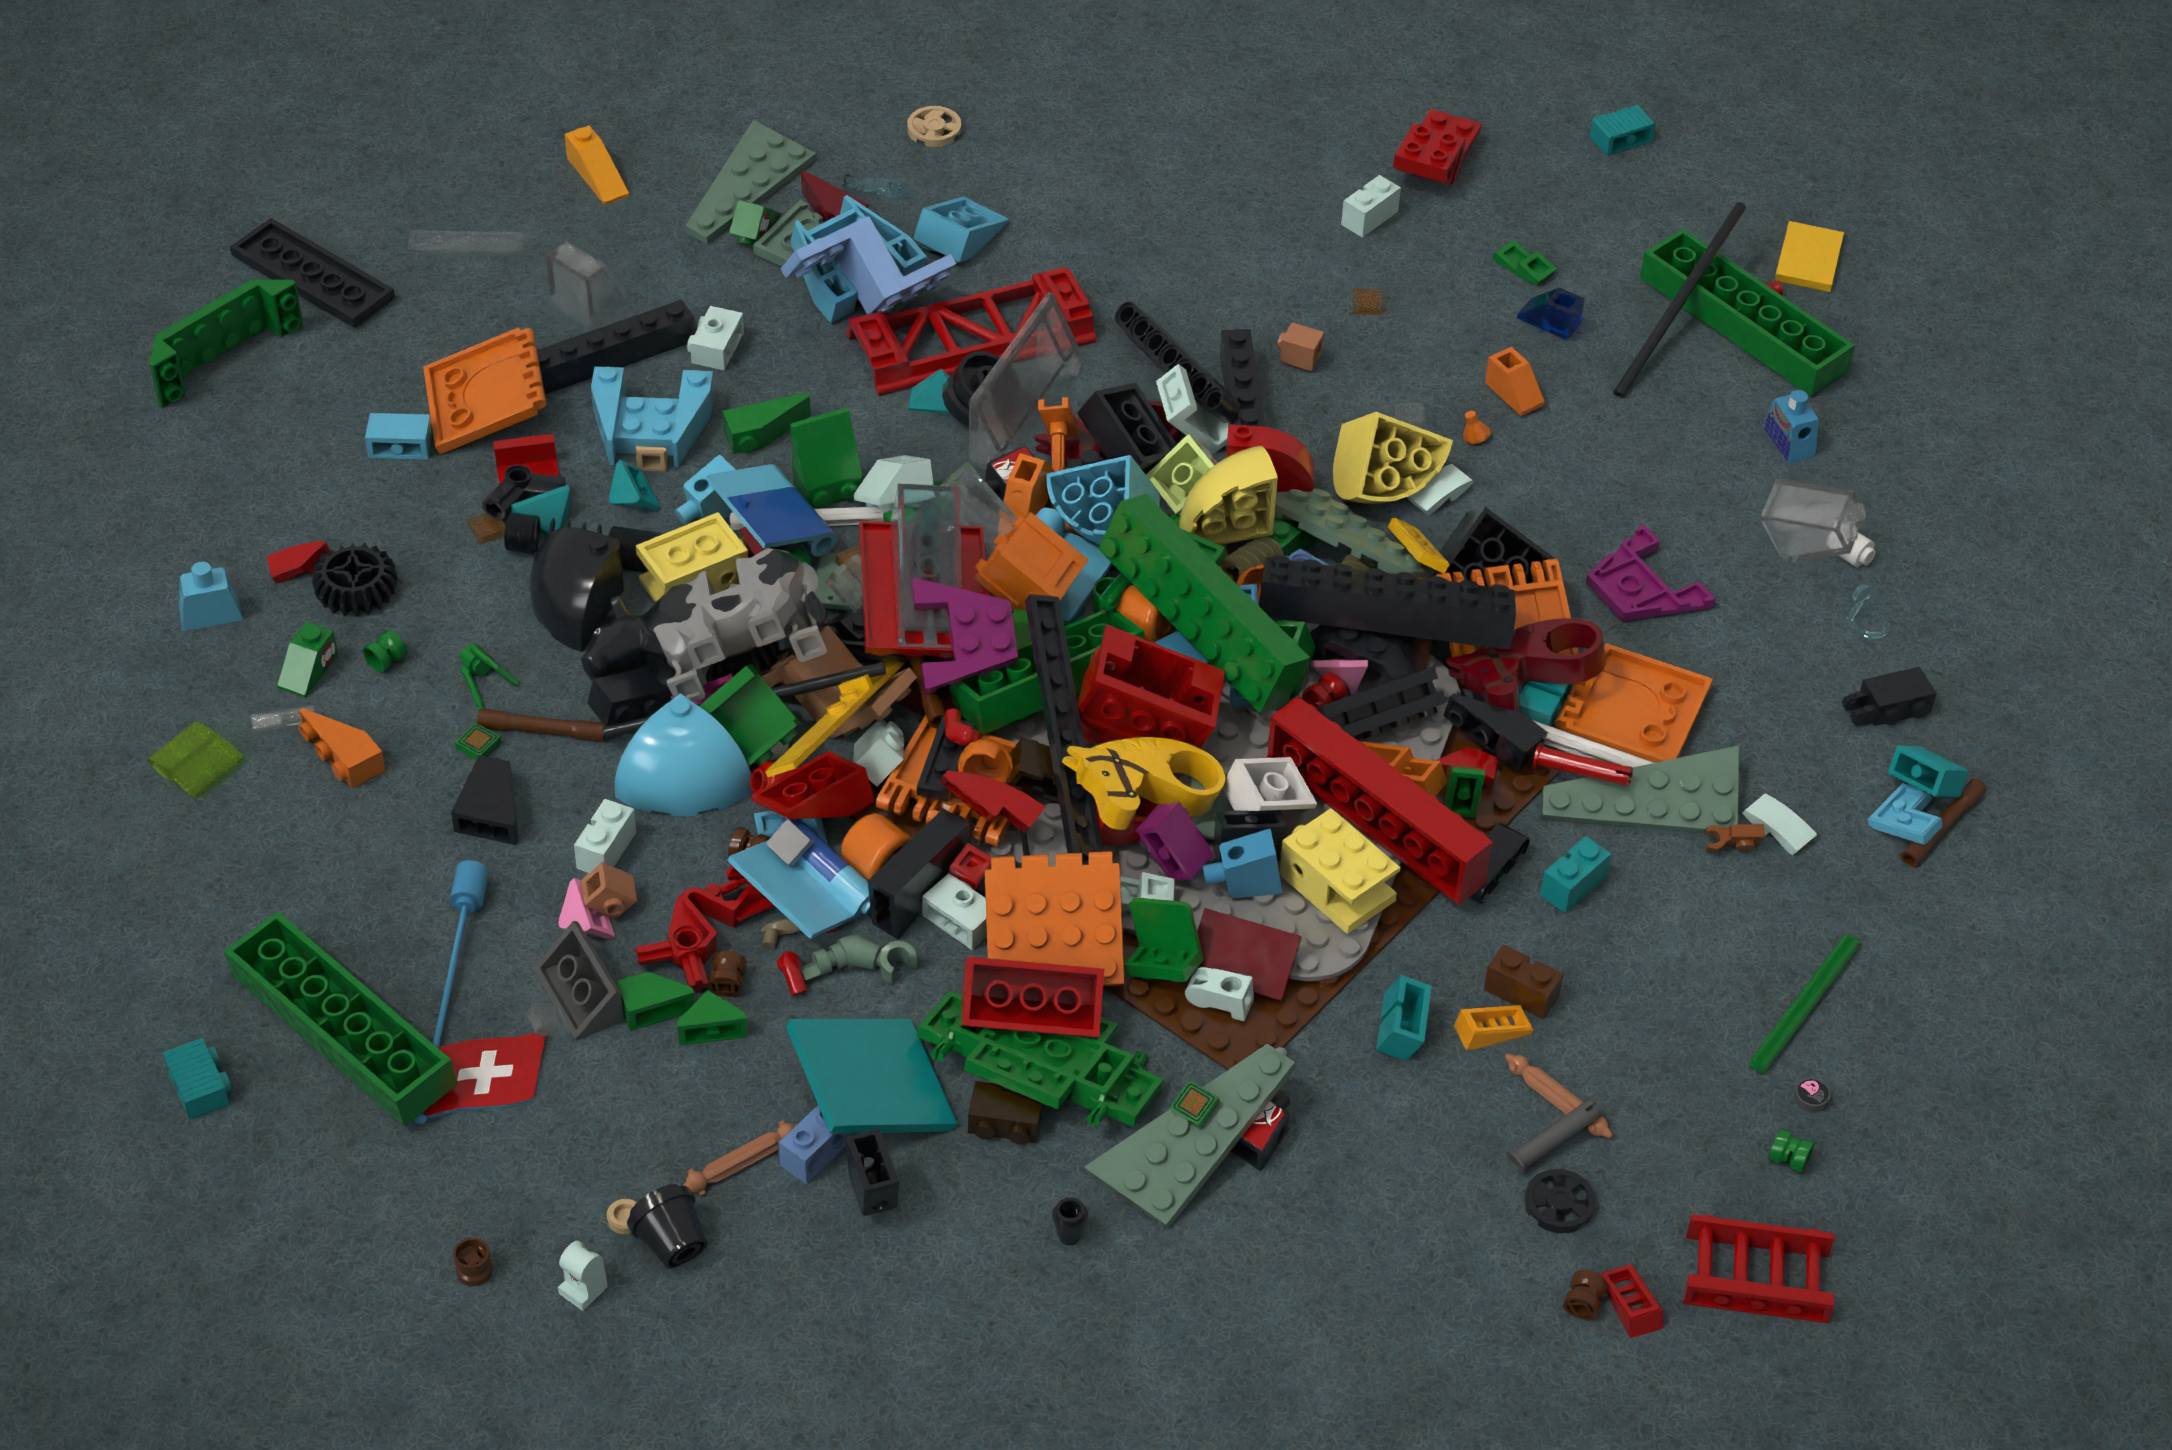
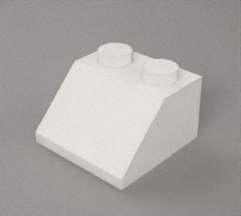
(1267, 785)

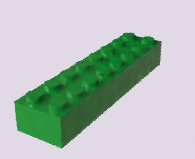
(1750, 313)
(1203, 603)
(341, 1018)

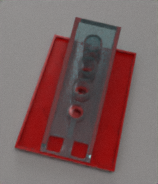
(922, 544)

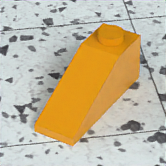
(594, 164)

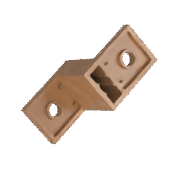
(837, 659)

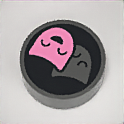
(1812, 1095)

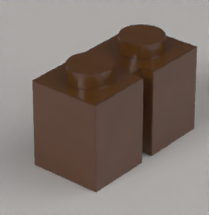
(1522, 983)

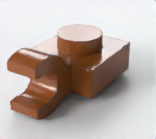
(1742, 836)

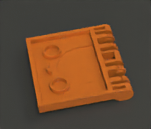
(1534, 601)
(904, 782)

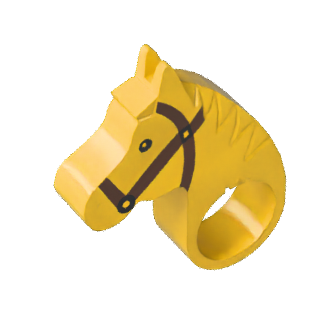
(1145, 768)

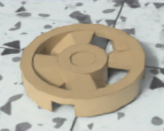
(933, 126)

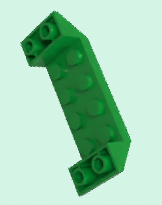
(219, 328)

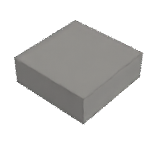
(789, 842)

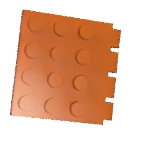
(484, 389)
(1636, 705)
(1057, 912)

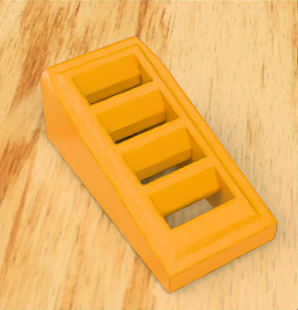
(1474, 1035)

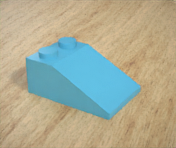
(958, 228)

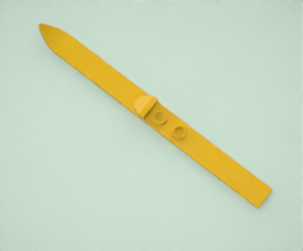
(854, 694)

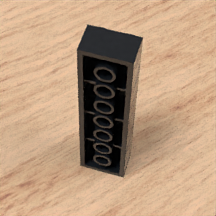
(1388, 602)

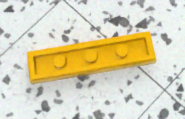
(1418, 545)

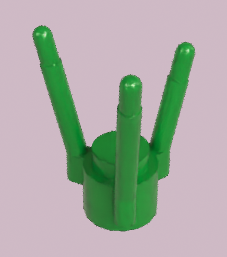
(479, 663)

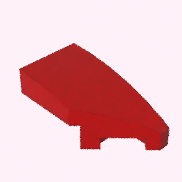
(295, 560)
(1472, 758)

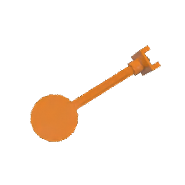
(1059, 424)

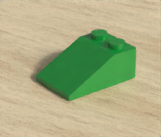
(825, 458)

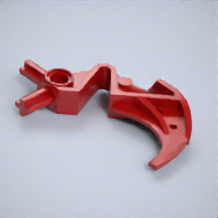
(691, 936)

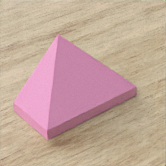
(1349, 671)
(591, 921)

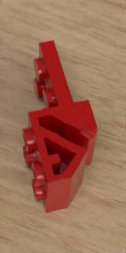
(1437, 147)

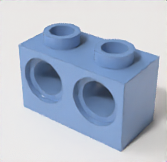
(809, 1147)

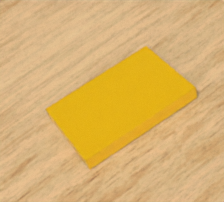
(1809, 256)

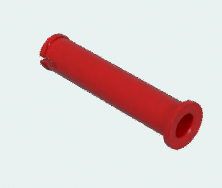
(1582, 765)

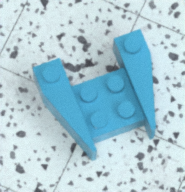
(828, 284)
(650, 421)

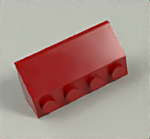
(1031, 997)

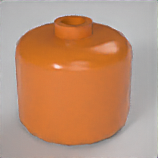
(1144, 614)
(872, 844)

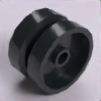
(965, 382)

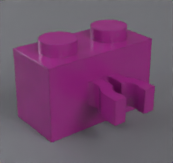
(1174, 841)

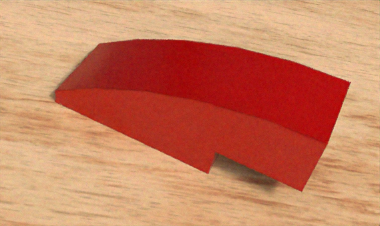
(992, 798)

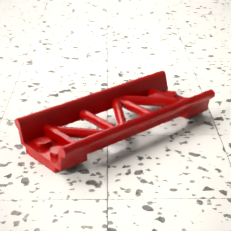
(889, 360)

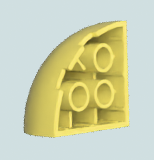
(1385, 459)
(1233, 499)

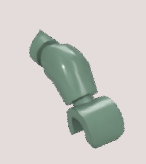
(862, 953)

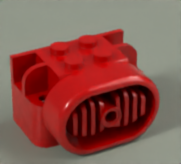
(1147, 692)

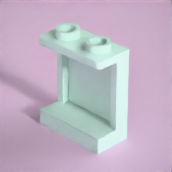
(1187, 413)

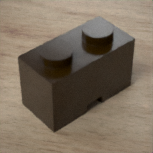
(1033, 769)
(1003, 1114)

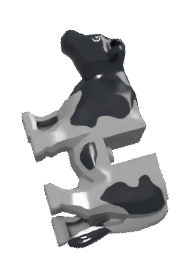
(700, 627)

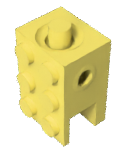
(687, 551)
(1338, 870)

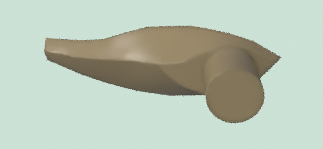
(775, 929)

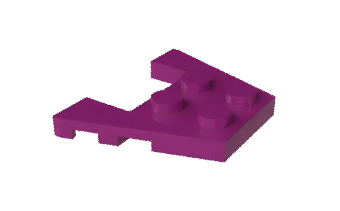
(1635, 589)
(979, 633)

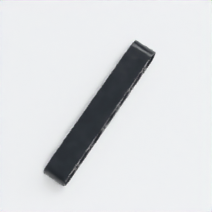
(1169, 353)

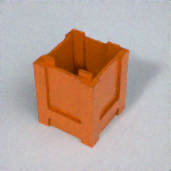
(1029, 562)

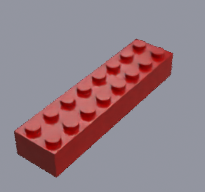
(1381, 801)

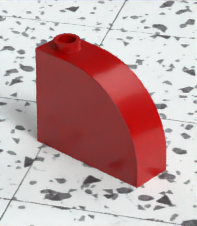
(1289, 456)

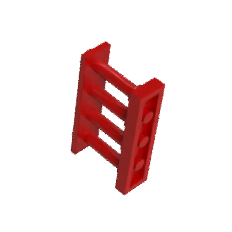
(1753, 1297)

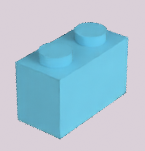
(398, 436)

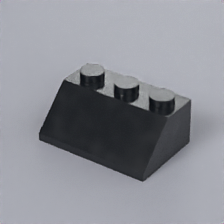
(1127, 425)

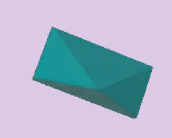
(928, 394)
(632, 488)
(547, 506)

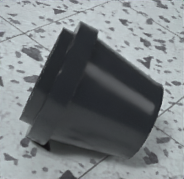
(669, 1225)

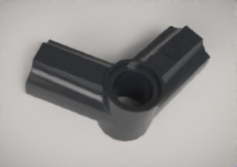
(516, 487)

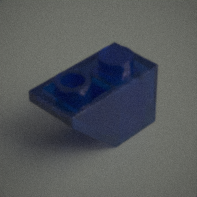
(1554, 312)

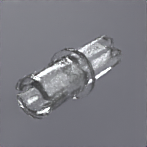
(278, 719)

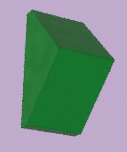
(711, 1021)

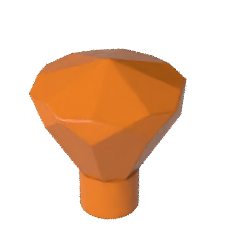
(1475, 430)

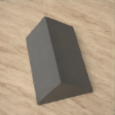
(580, 984)

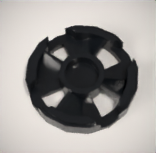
(1559, 1200)

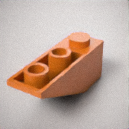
(1027, 486)
(348, 749)

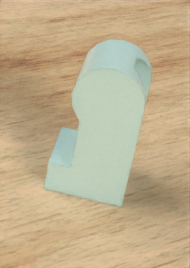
(1221, 991)
(583, 1275)

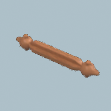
(1553, 1091)
(737, 1159)

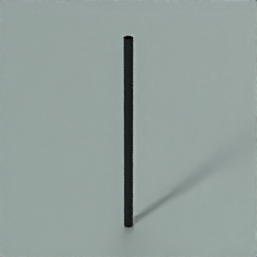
(1679, 300)
(782, 691)

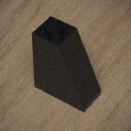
(487, 802)

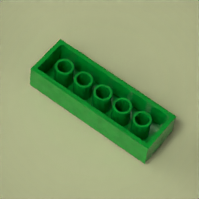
(1014, 690)

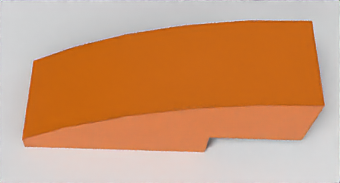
(1424, 772)

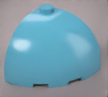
(1092, 492)
(682, 763)

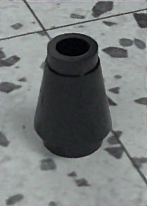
(1069, 1220)

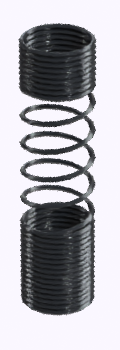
(525, 529)

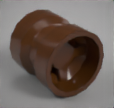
(744, 839)
(728, 973)
(472, 1261)
(1586, 1291)

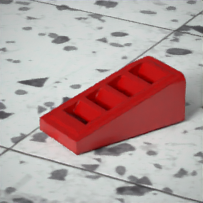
(1640, 1319)

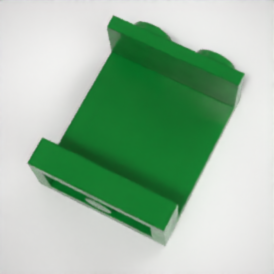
(752, 715)

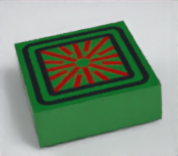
(478, 741)
(1194, 1104)

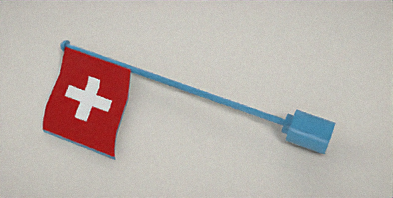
(487, 1069)

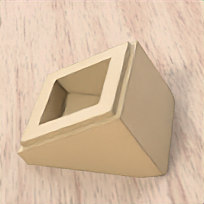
(652, 458)

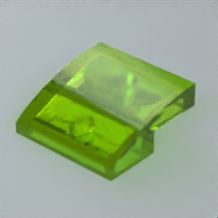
(195, 758)

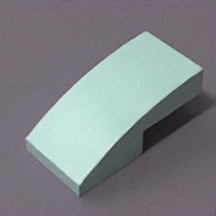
(1444, 485)
(1781, 822)
(1148, 886)

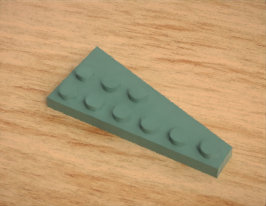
(1171, 1159)

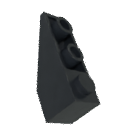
(1498, 729)

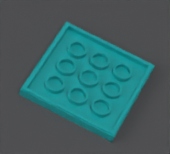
(870, 1075)

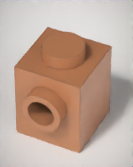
(1301, 346)
(608, 890)

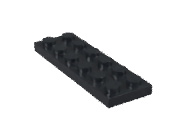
(317, 272)

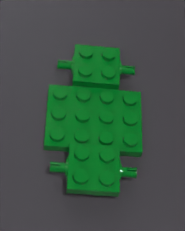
(1048, 1064)

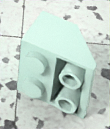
(882, 480)

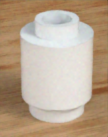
(1861, 553)

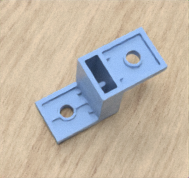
(868, 266)

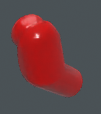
(790, 965)

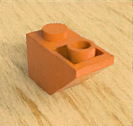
(1514, 381)

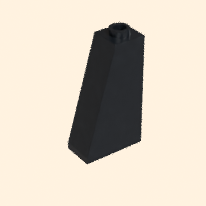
(914, 870)

